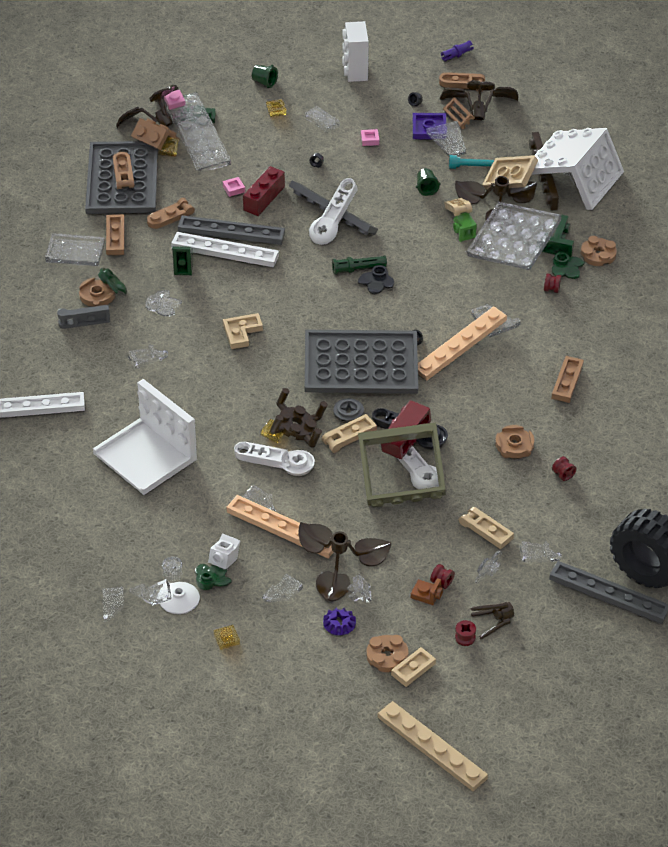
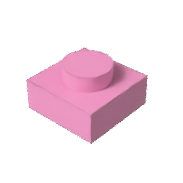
(174, 100)
(370, 137)
(233, 186)

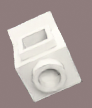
(224, 551)

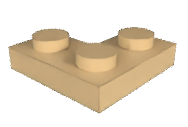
(238, 327)

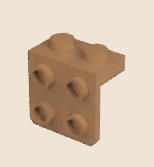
(152, 133)

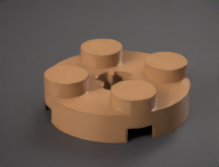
(594, 244)
(93, 299)
(514, 450)
(384, 643)

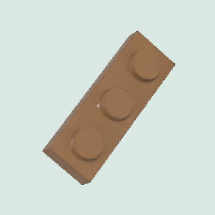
(115, 234)
(567, 379)

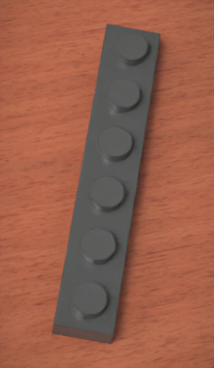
(314, 198)
(231, 230)
(609, 592)

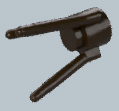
(501, 612)

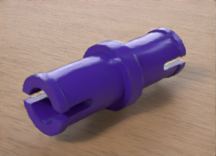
(457, 51)

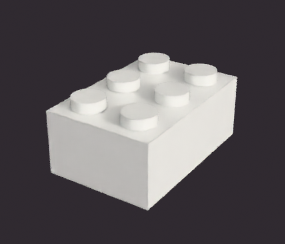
(355, 51)

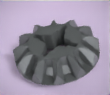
(342, 406)

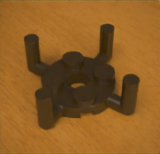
(298, 414)

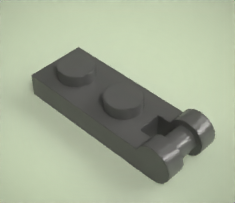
(83, 316)

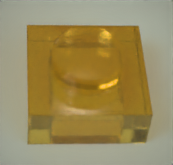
(276, 108)
(170, 147)
(266, 432)
(226, 637)

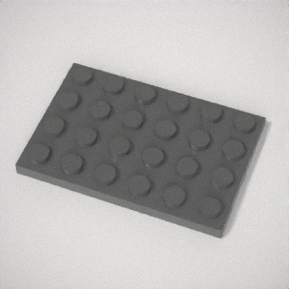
(102, 192)
(361, 361)

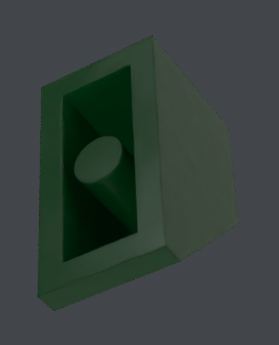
(182, 260)

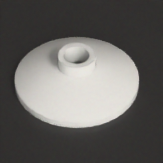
(184, 598)

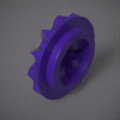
(333, 626)

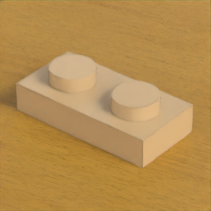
(413, 667)

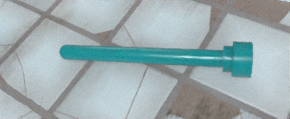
(455, 161)

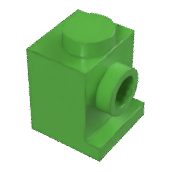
(464, 226)

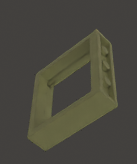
(395, 435)

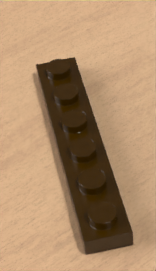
(548, 184)

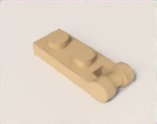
(458, 206)
(348, 433)
(486, 527)

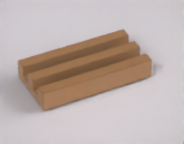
(465, 120)

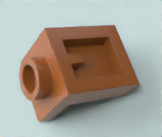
(427, 592)

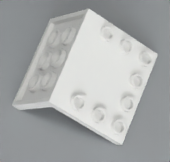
(589, 158)
(154, 444)

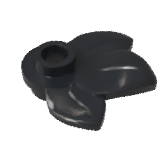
(376, 279)

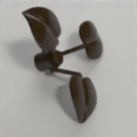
(478, 108)
(162, 115)
(473, 191)
(317, 536)

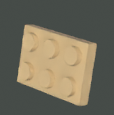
(516, 169)

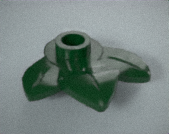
(566, 265)
(112, 280)
(208, 575)

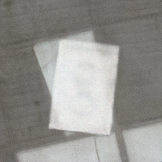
(75, 249)

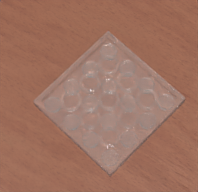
(514, 235)

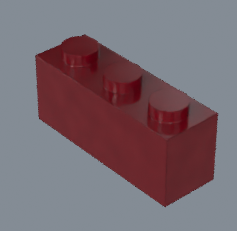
(263, 191)
(409, 415)

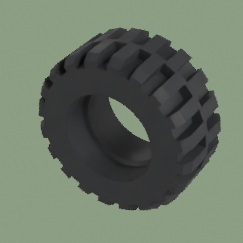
(631, 547)

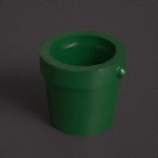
(265, 75)
(427, 182)

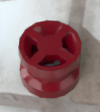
(552, 283)
(564, 468)
(445, 575)
(465, 633)

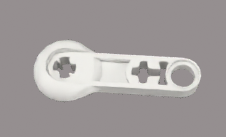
(332, 214)
(276, 458)
(419, 470)

